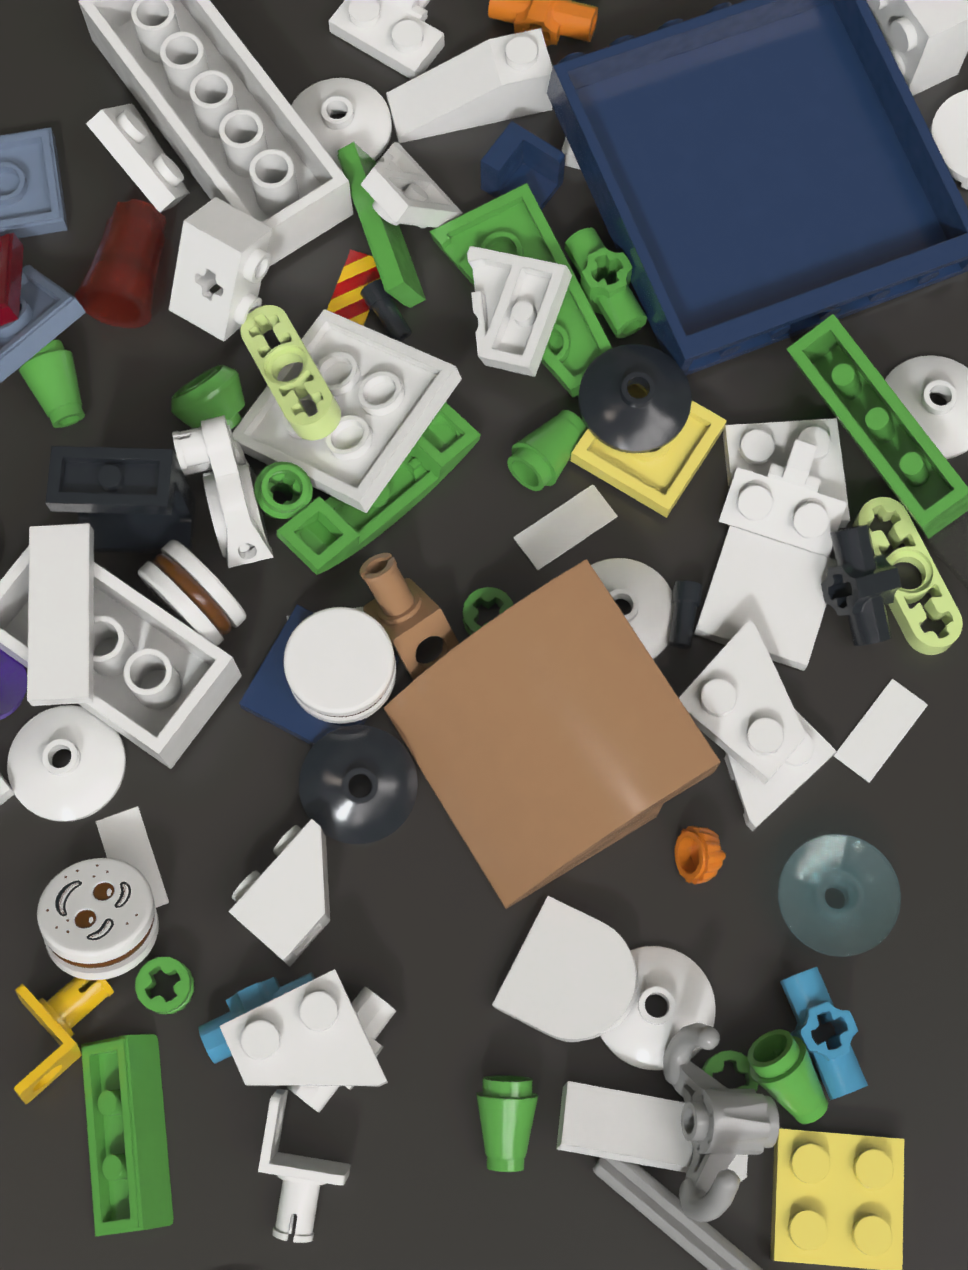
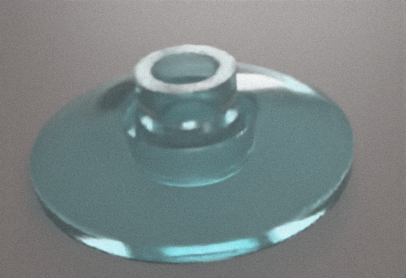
(864, 879)

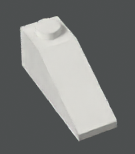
(479, 87)

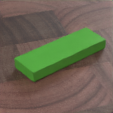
(383, 238)

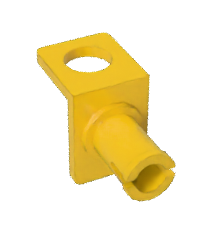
(58, 1017)

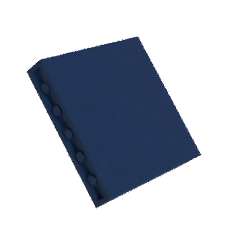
(760, 172)

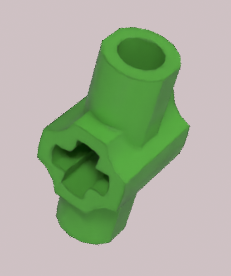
(606, 282)

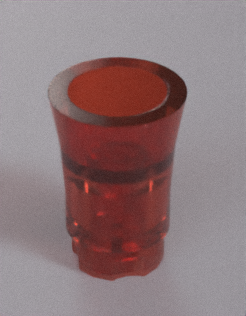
(125, 266)

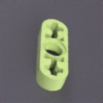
(307, 382)
(940, 605)

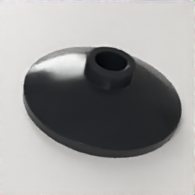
(631, 422)
(340, 757)

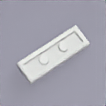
(60, 614)
(627, 1128)

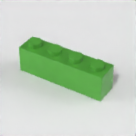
(881, 426)

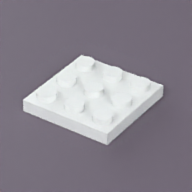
(385, 403)

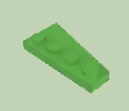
(519, 228)

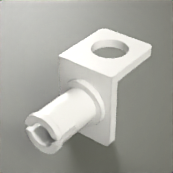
(299, 1175)

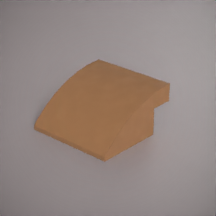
(549, 734)

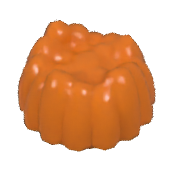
(698, 854)

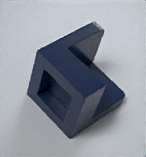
(521, 159)

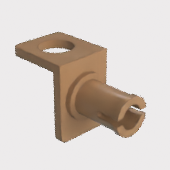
(404, 612)

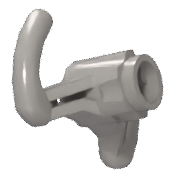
(717, 1123)

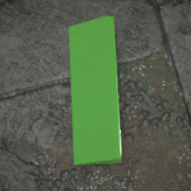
(126, 1134)

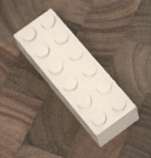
(222, 115)

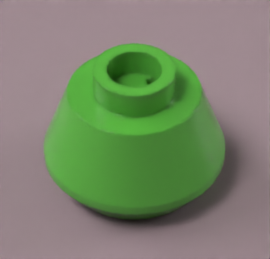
(210, 396)

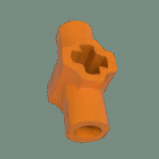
(552, 16)

